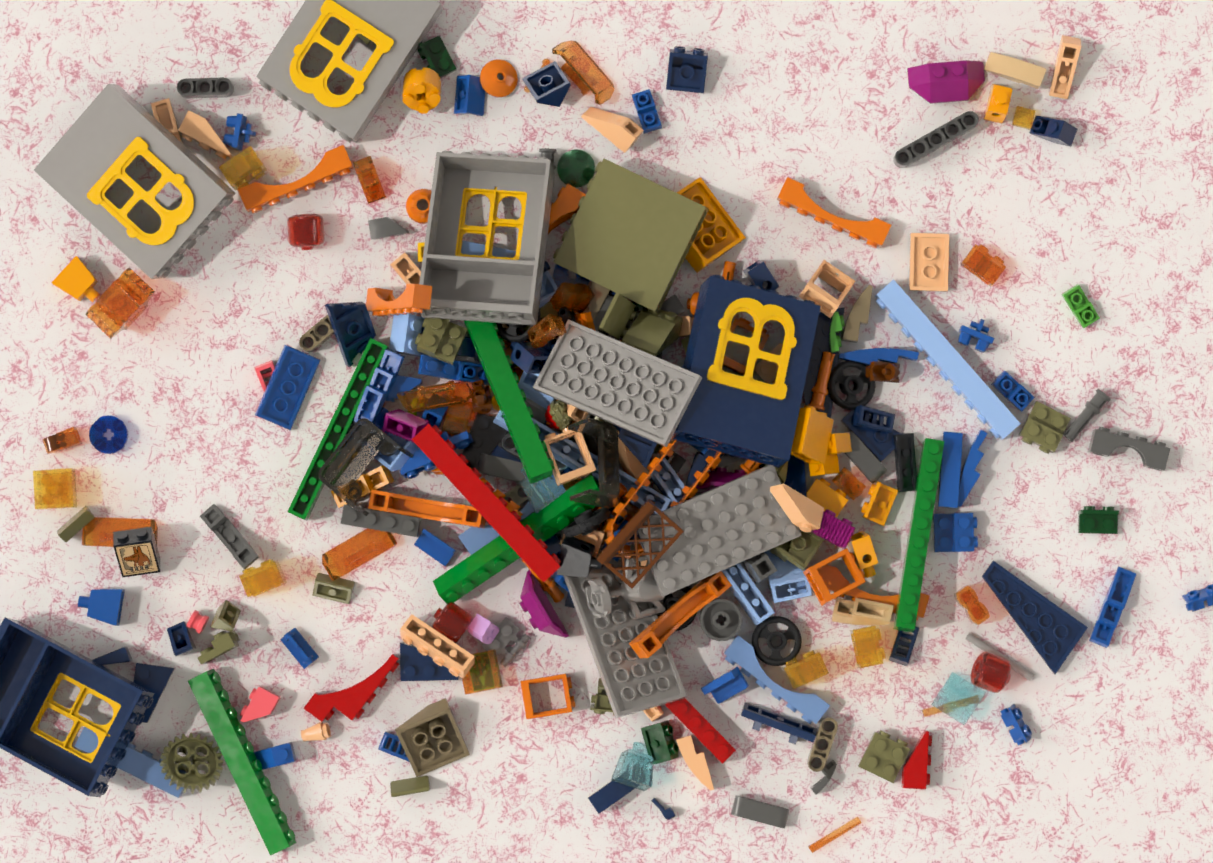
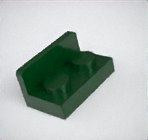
(437, 56)
(1098, 521)
(660, 742)

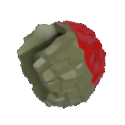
(557, 415)

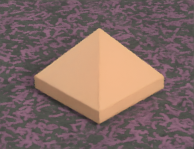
(653, 713)

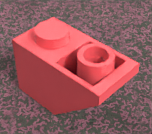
(262, 704)

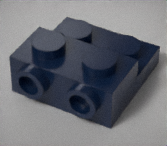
(687, 70)

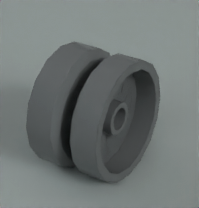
(731, 624)

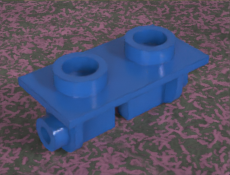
(1196, 597)
(299, 648)
(1014, 717)

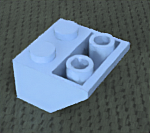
(404, 334)

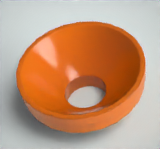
(411, 205)

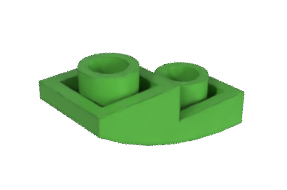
(1080, 306)
(835, 327)

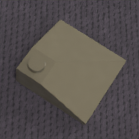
(432, 738)

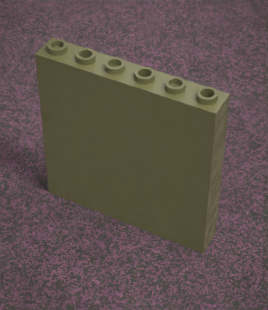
(630, 235)

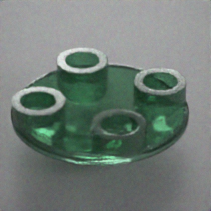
(576, 168)

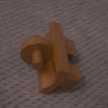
(883, 372)
(481, 397)

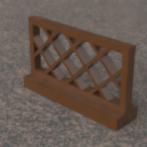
(631, 529)

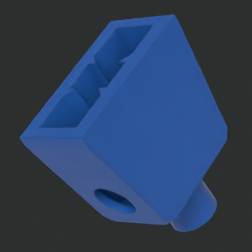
(104, 605)

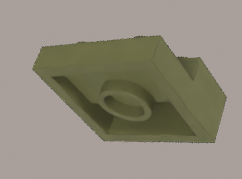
(441, 339)
(1044, 427)
(799, 550)
(222, 644)
(884, 756)

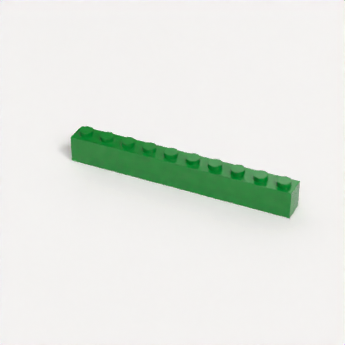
(511, 400)
(337, 430)
(918, 535)
(498, 553)
(242, 761)

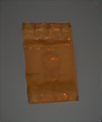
(120, 303)

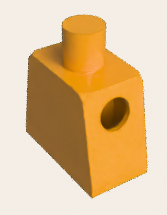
(998, 103)
(77, 281)
(861, 545)

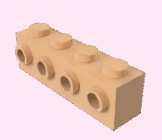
(437, 646)

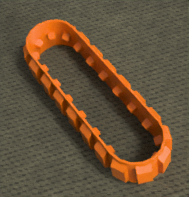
(689, 492)

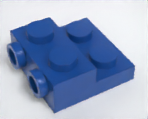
(954, 532)

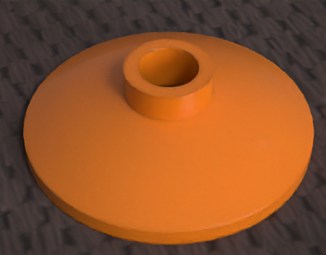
(492, 84)

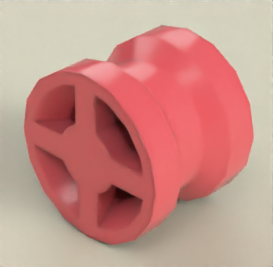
(197, 621)

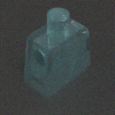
(541, 492)
(634, 768)

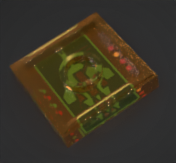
(484, 673)

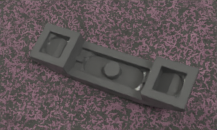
(229, 536)

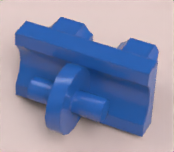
(241, 132)
(983, 339)

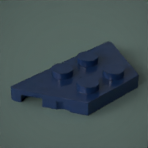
(351, 327)
(639, 446)

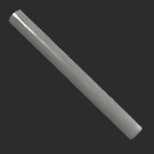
(985, 647)

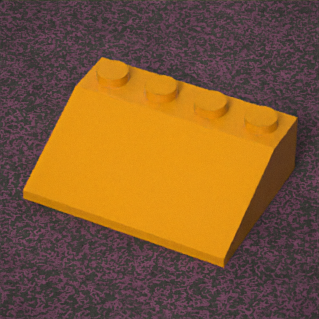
(717, 231)

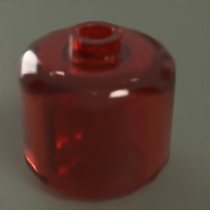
(305, 230)
(452, 621)
(990, 672)

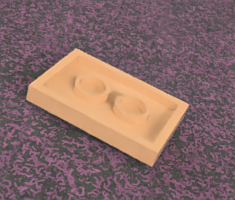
(929, 262)

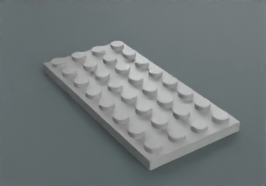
(617, 383)
(719, 530)
(628, 680)

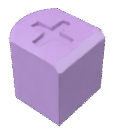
(483, 629)

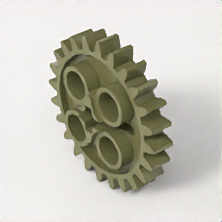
(190, 747)

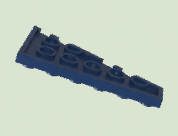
(820, 345)
(1042, 622)

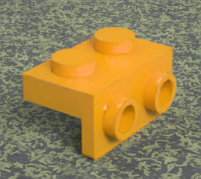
(879, 504)

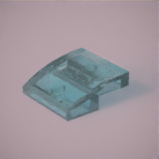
(958, 698)

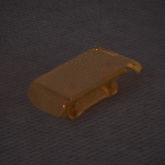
(584, 71)
(436, 396)
(100, 530)
(356, 552)

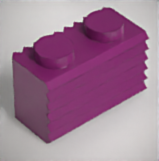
(403, 424)
(835, 530)

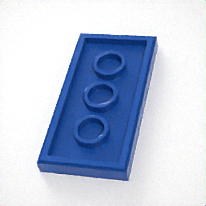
(287, 387)

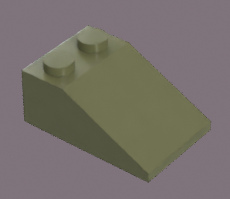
(617, 317)
(653, 331)

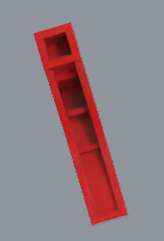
(352, 699)

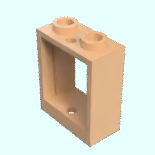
(816, 294)
(589, 467)

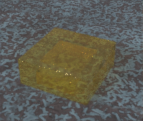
(1023, 117)

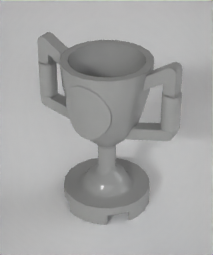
(644, 591)

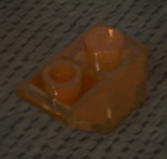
(369, 179)

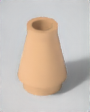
(317, 732)

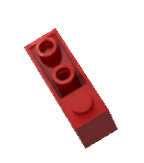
(915, 768)

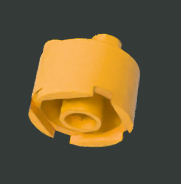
(421, 89)

